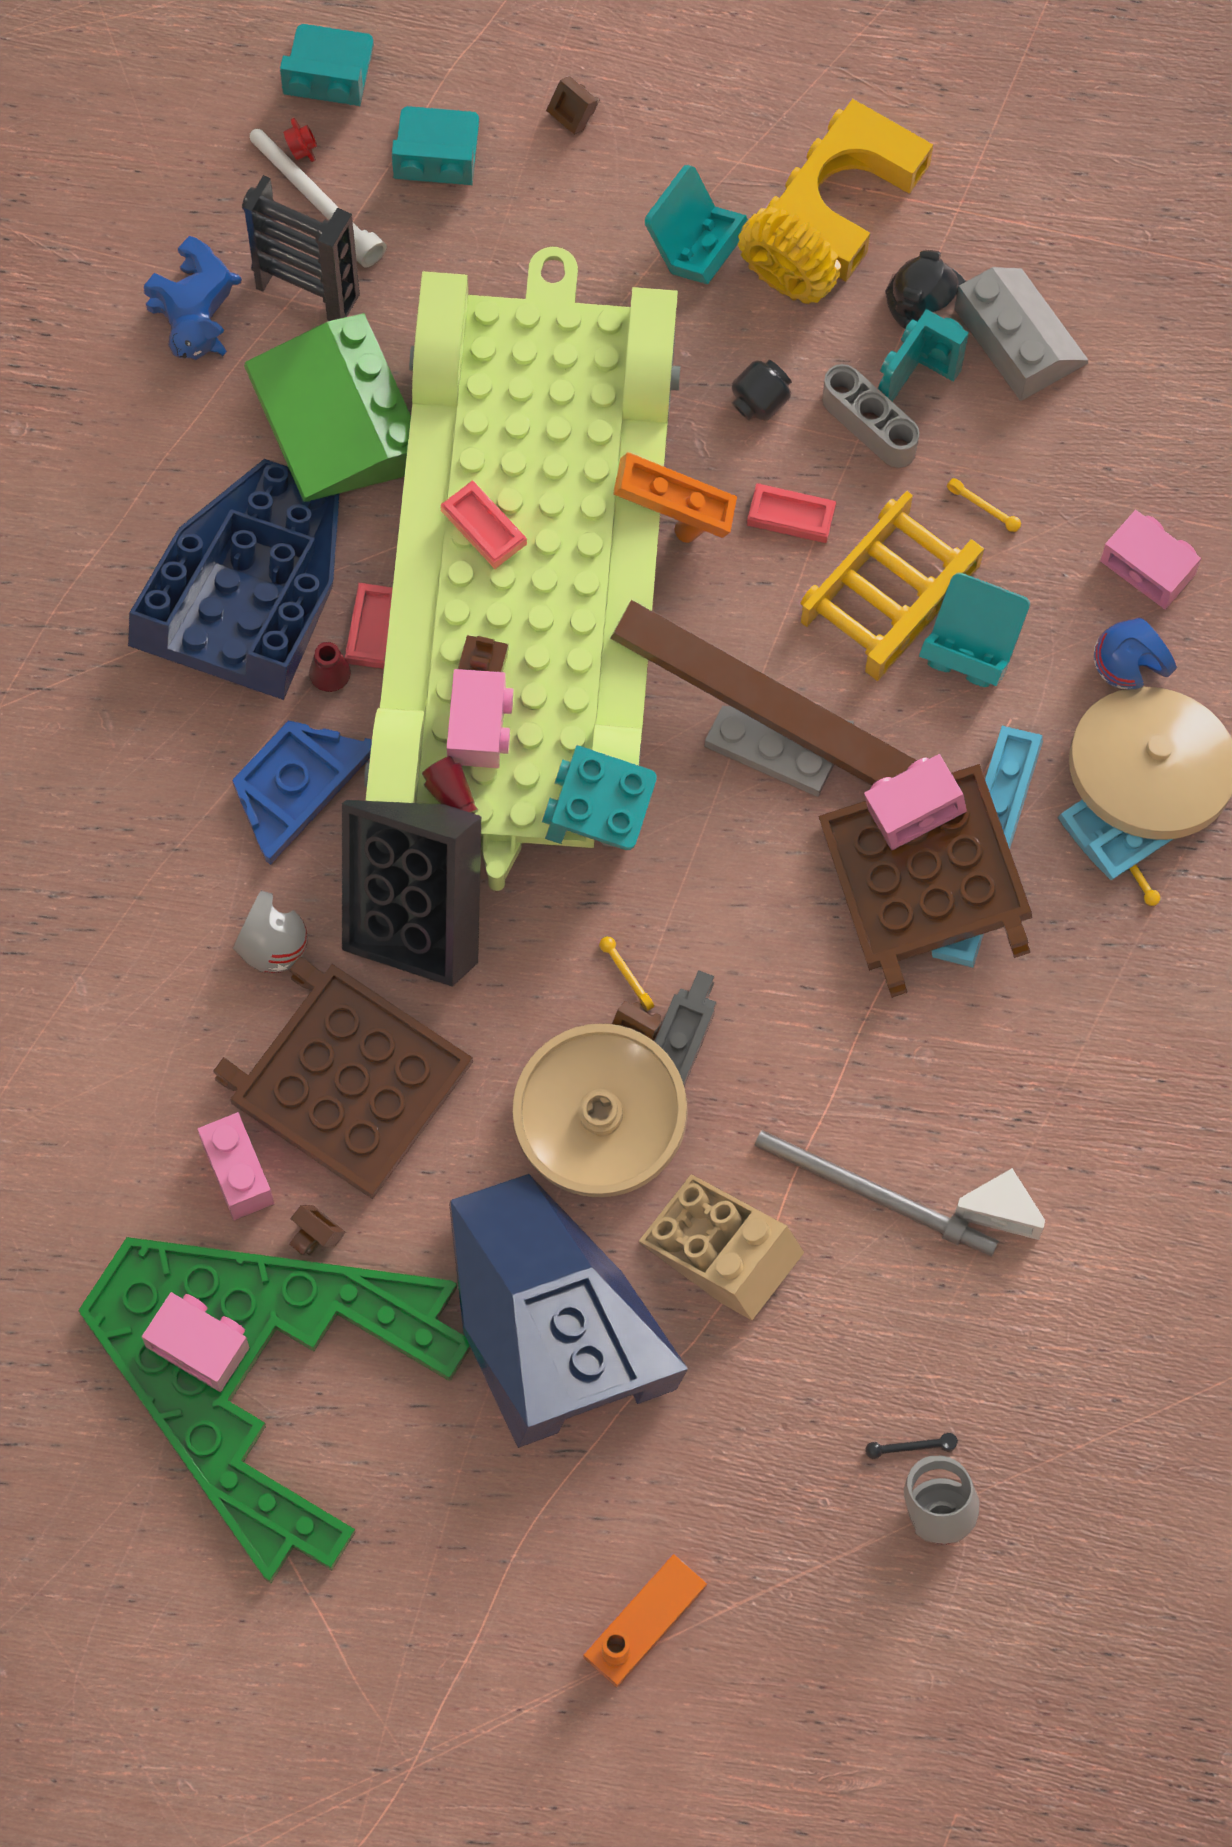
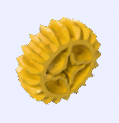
(789, 255)

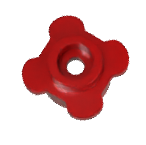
(300, 141)

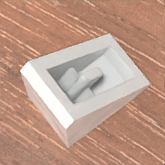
(1002, 1206)

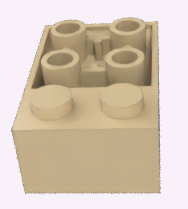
(723, 1246)

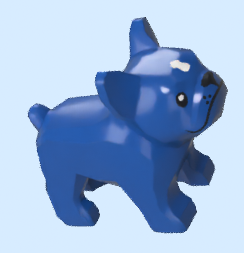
(193, 300)

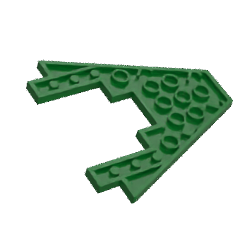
(261, 1297)

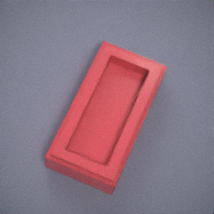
(791, 513)
(483, 524)
(369, 626)

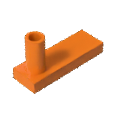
(689, 501)
(645, 1620)

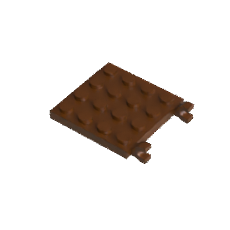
(931, 888)
(348, 1078)

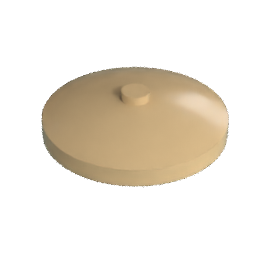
(1152, 763)
(600, 1110)

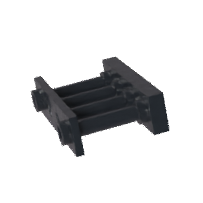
(332, 247)

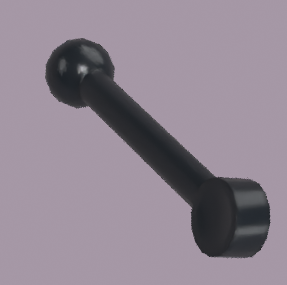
(947, 1443)

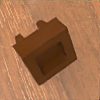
(572, 105)
(483, 654)
(633, 1017)
(315, 1230)

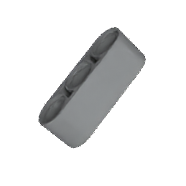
(866, 398)

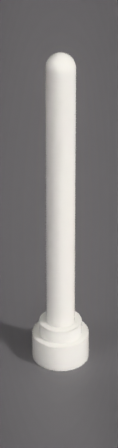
(367, 245)

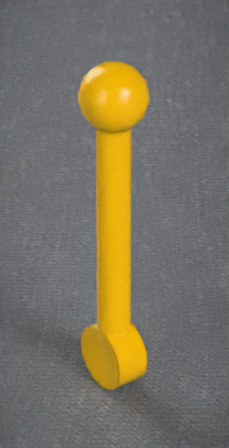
(1011, 523)
(1151, 896)
(608, 945)

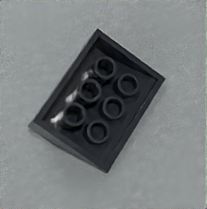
(412, 886)

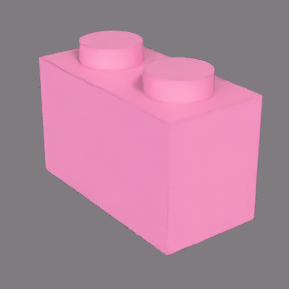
(1150, 558)
(477, 717)
(915, 801)
(236, 1166)
(196, 1340)

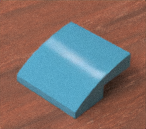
(1105, 845)

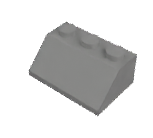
(1017, 330)

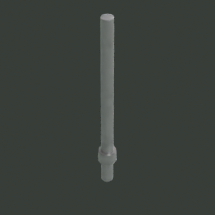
(953, 1229)

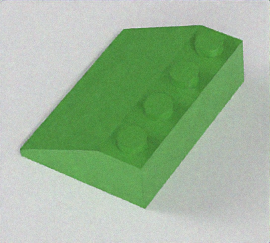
(333, 408)

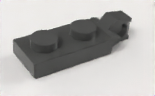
(687, 1024)

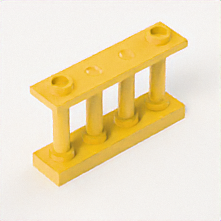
(906, 621)

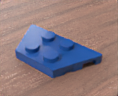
(295, 781)

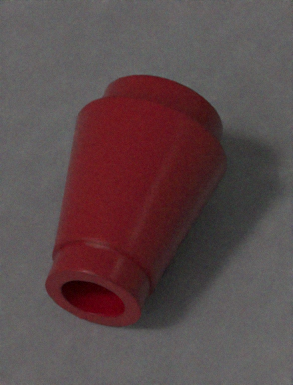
(329, 668)
(449, 785)

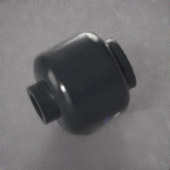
(761, 390)

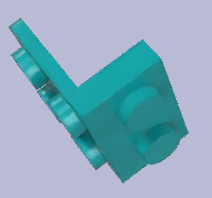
(327, 64)
(436, 145)
(690, 229)
(931, 342)
(976, 630)
(600, 799)

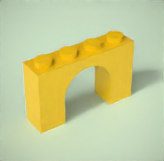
(859, 141)

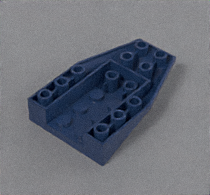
(242, 583)
(550, 1312)

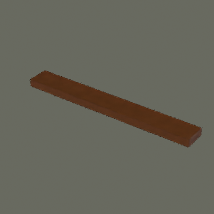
(758, 695)

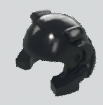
(921, 285)

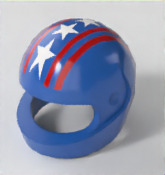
(1126, 648)

